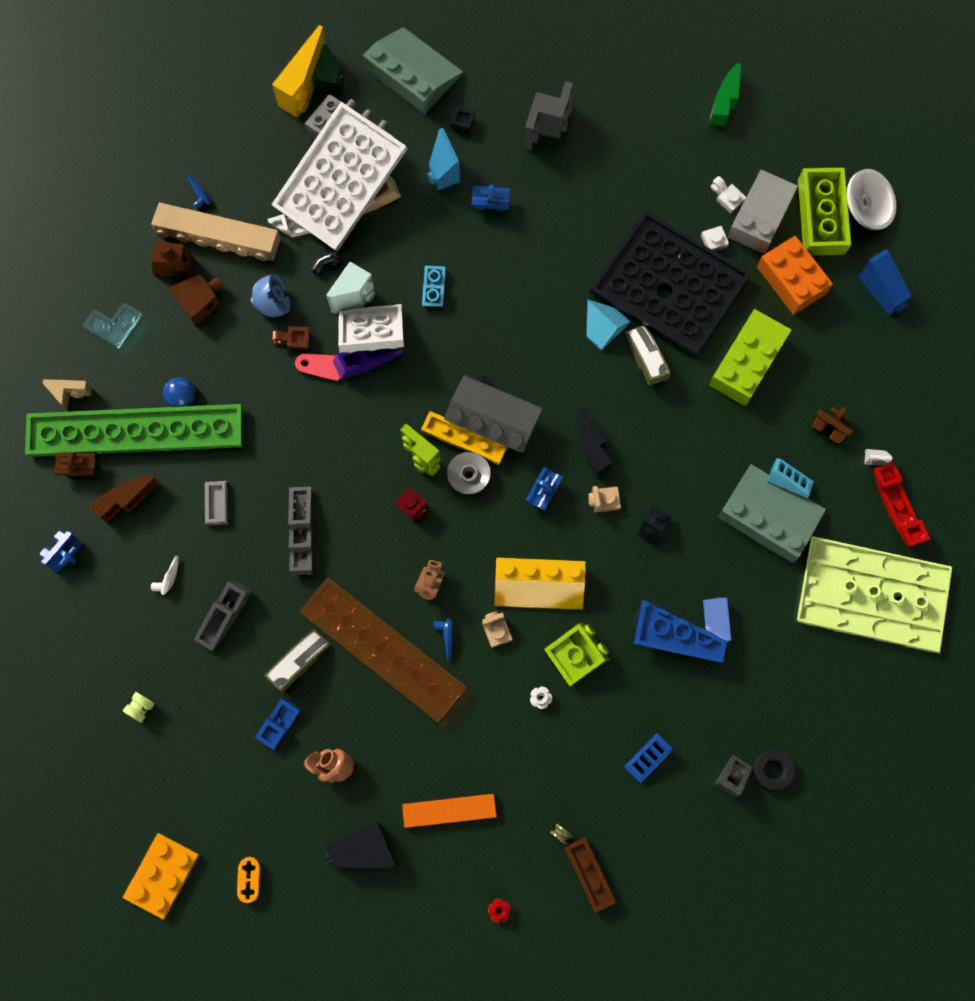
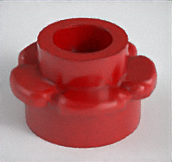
(499, 904)

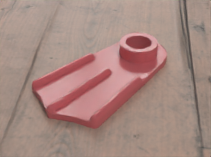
(318, 365)

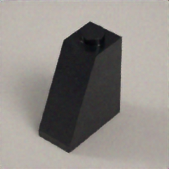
(361, 850)

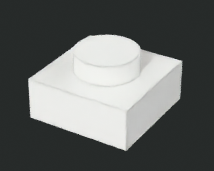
(715, 238)

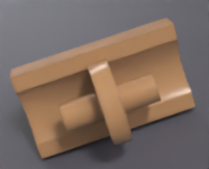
(430, 580)

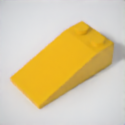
(295, 84)

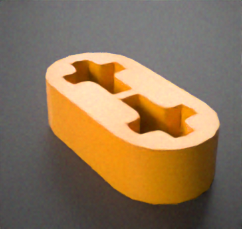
(243, 880)

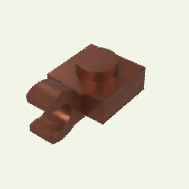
(295, 338)

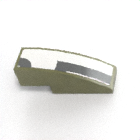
(647, 355)
(297, 660)

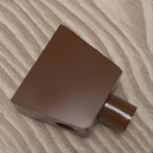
(172, 260)
(197, 297)

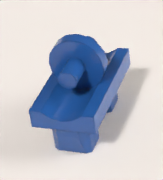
(490, 197)
(544, 489)
(62, 552)

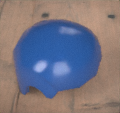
(179, 392)

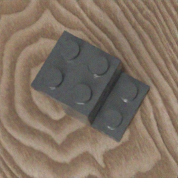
(549, 115)

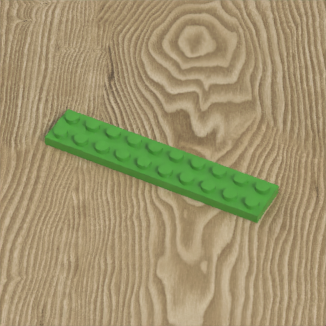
(134, 430)

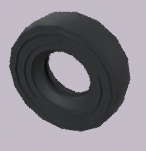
(760, 770)

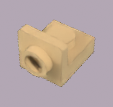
(604, 499)
(496, 629)

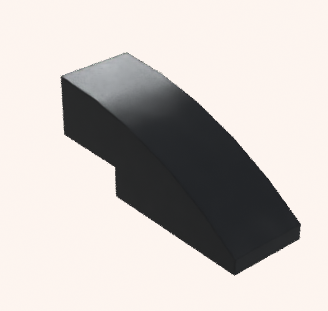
(592, 444)

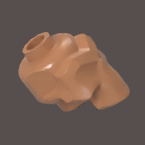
(330, 765)

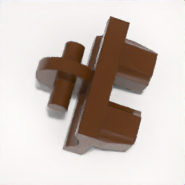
(824, 419)
(75, 464)

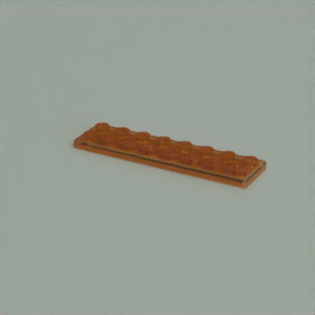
(383, 650)

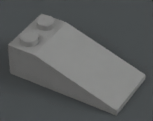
(762, 211)

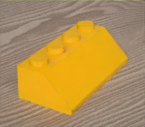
(539, 583)

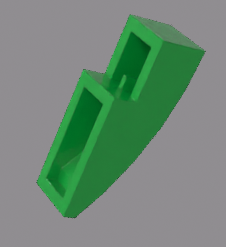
(726, 97)

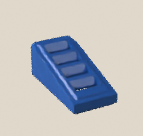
(660, 757)

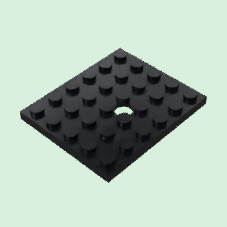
(662, 255)

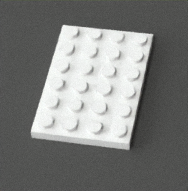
(339, 176)

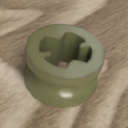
(561, 834)

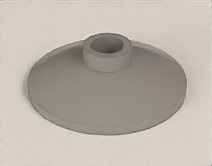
(466, 463)

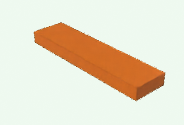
(449, 810)

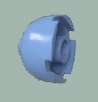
(269, 296)

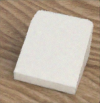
(877, 457)

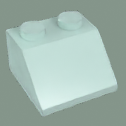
(351, 289)

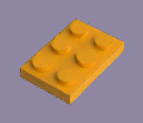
(161, 876)

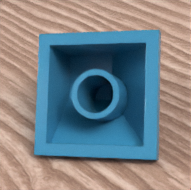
(443, 163)

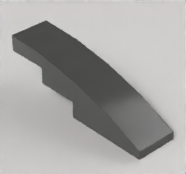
(300, 531)

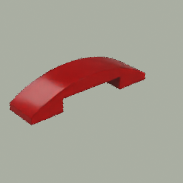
(898, 505)

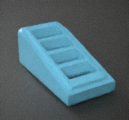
(785, 476)

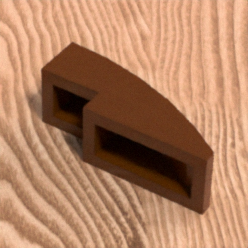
(123, 496)

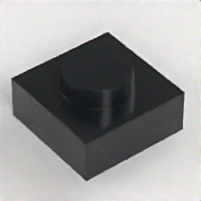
(462, 119)

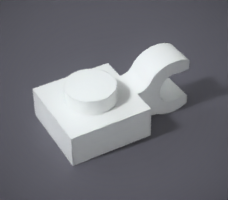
(729, 196)

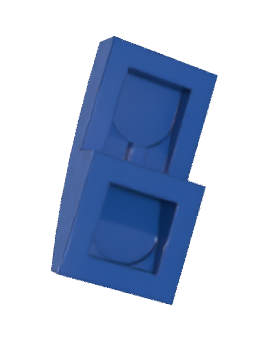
(278, 723)

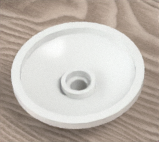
(871, 199)

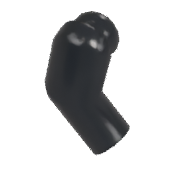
(324, 259)

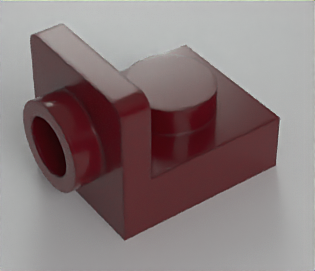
(412, 505)

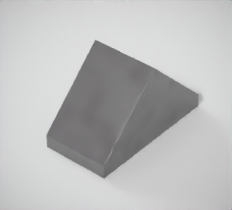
(734, 776)

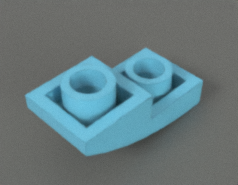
(434, 286)

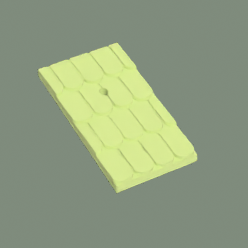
(856, 592)

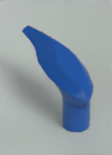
(203, 198)
(448, 635)

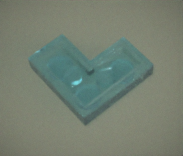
(113, 329)

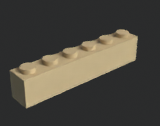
(215, 232)

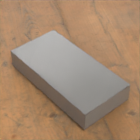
(216, 503)

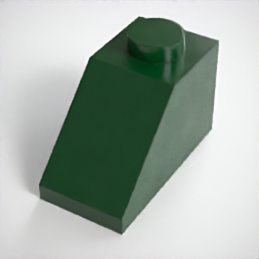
(327, 73)

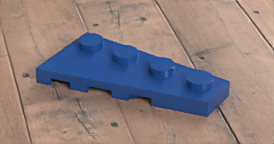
(669, 633)

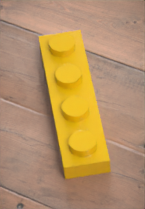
(462, 438)

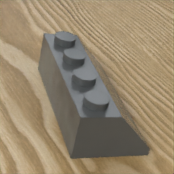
(493, 414)

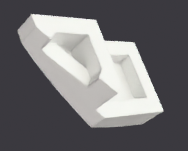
(287, 226)

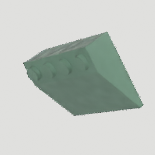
(411, 68)
(772, 514)

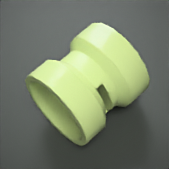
(138, 707)

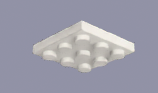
(370, 328)

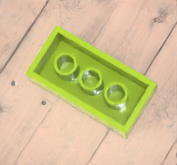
(824, 211)
(749, 357)

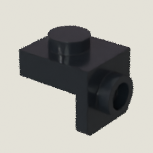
(654, 525)

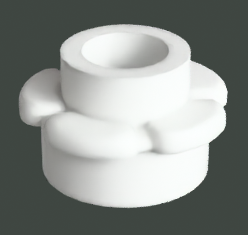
(536, 702)

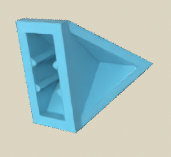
(604, 323)

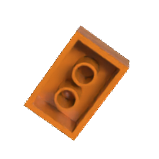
(794, 275)

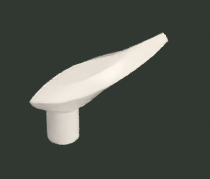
(168, 580)

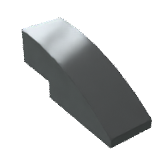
(222, 614)

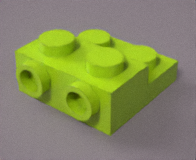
(424, 454)
(577, 653)

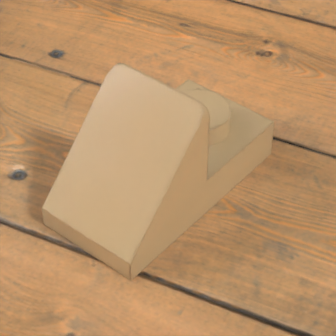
(65, 388)

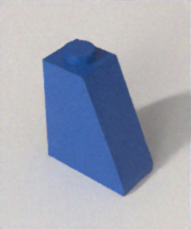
(885, 283)

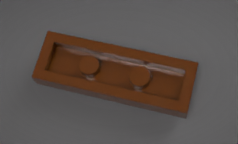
(589, 875)

